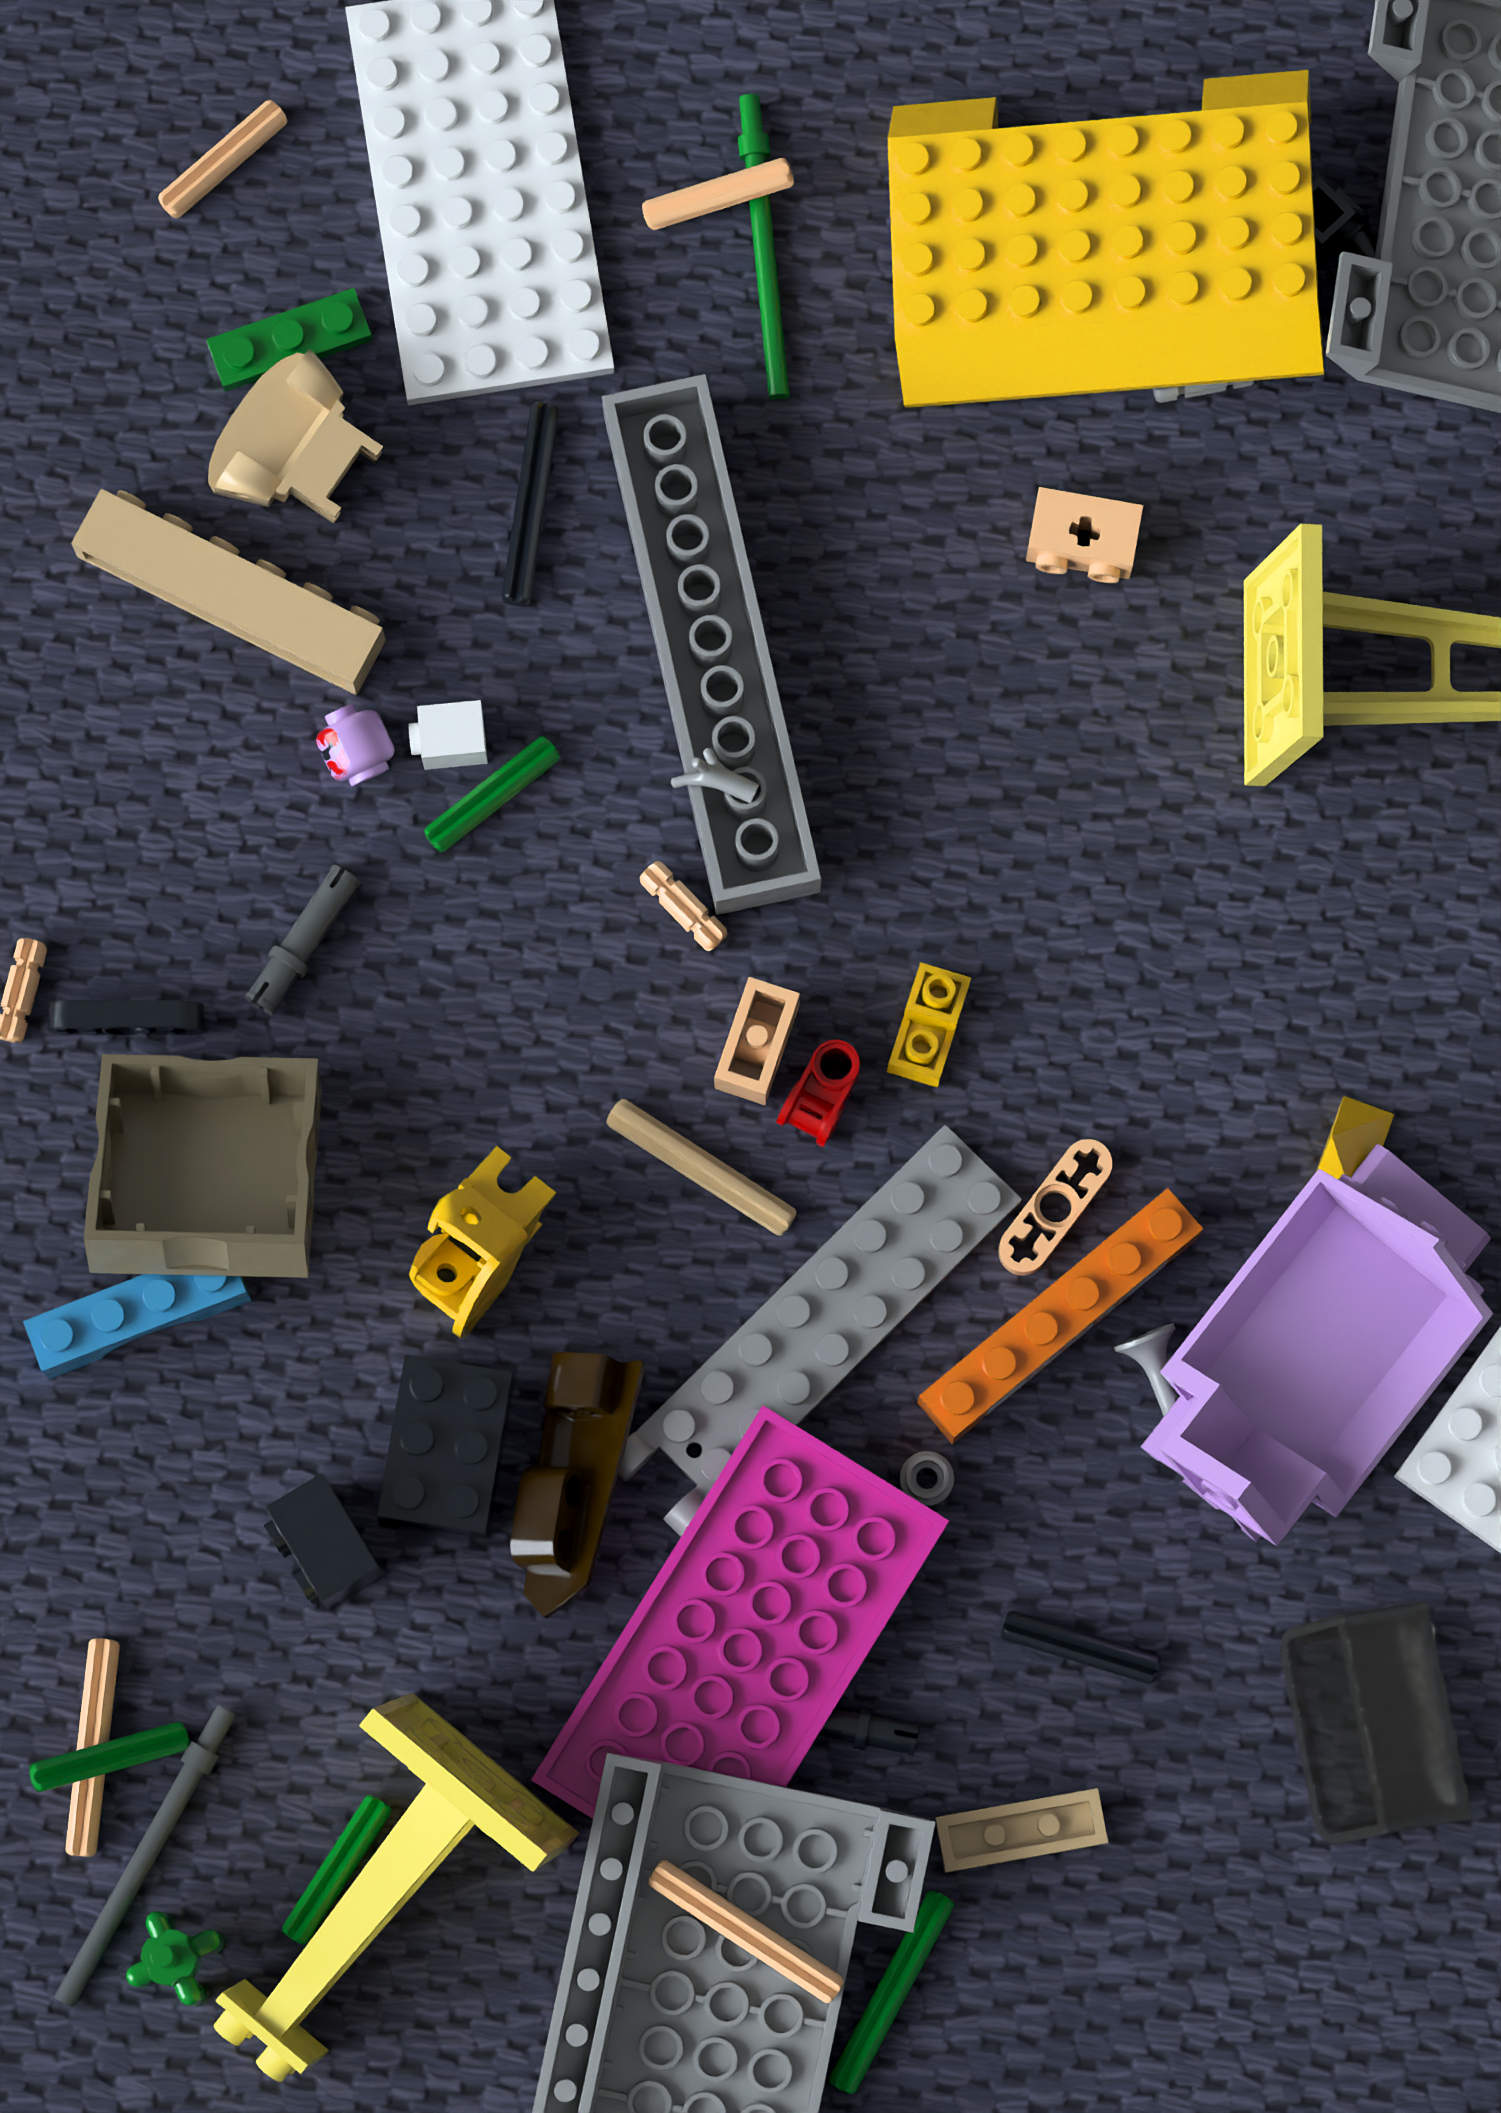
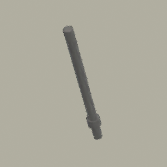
(198, 1760)

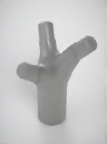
(716, 776)

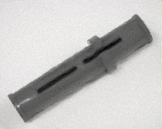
(292, 955)

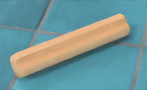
(222, 159)
(718, 193)

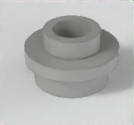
(931, 1461)

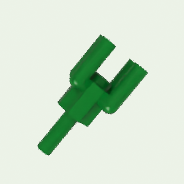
(174, 1958)

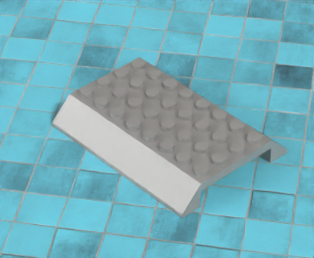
(1431, 298)
(669, 2009)

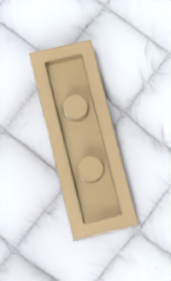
(1021, 1830)

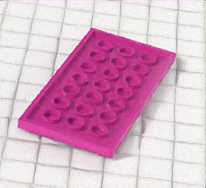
(751, 1618)

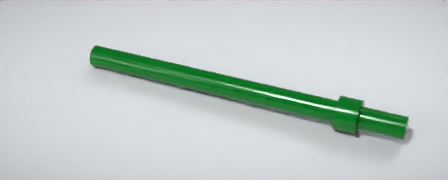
(754, 150)

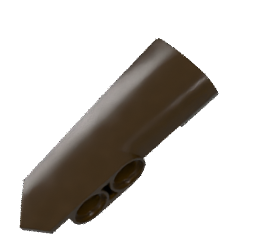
(571, 1489)

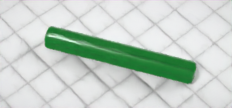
(891, 1993)

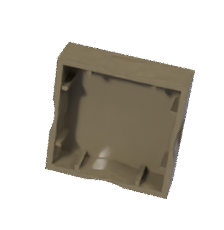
(204, 1166)

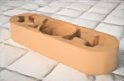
(1090, 1183)

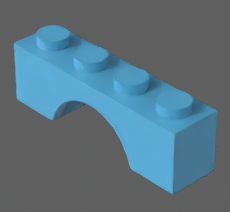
(112, 1317)

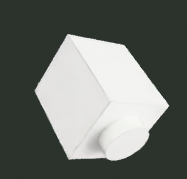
(449, 735)

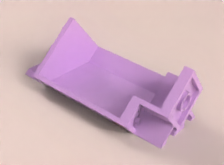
(1323, 1346)

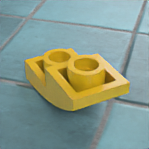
(928, 1024)

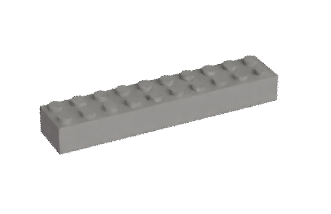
(711, 640)

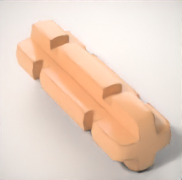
(683, 905)
(21, 989)

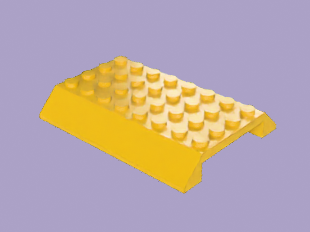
(1104, 247)

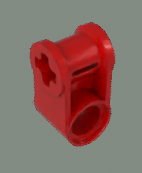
(820, 1094)

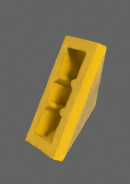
(1353, 1137)

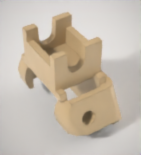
(289, 439)

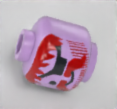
(355, 745)

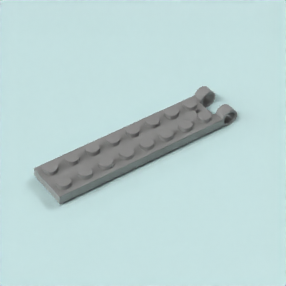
(828, 1313)

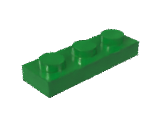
(322, 326)

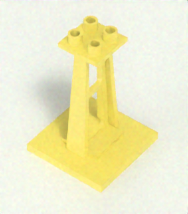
(1285, 659)
(459, 1792)

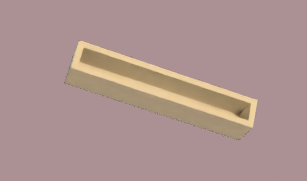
(229, 590)

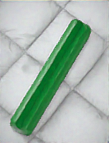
(491, 794)
(108, 1756)
(336, 1869)

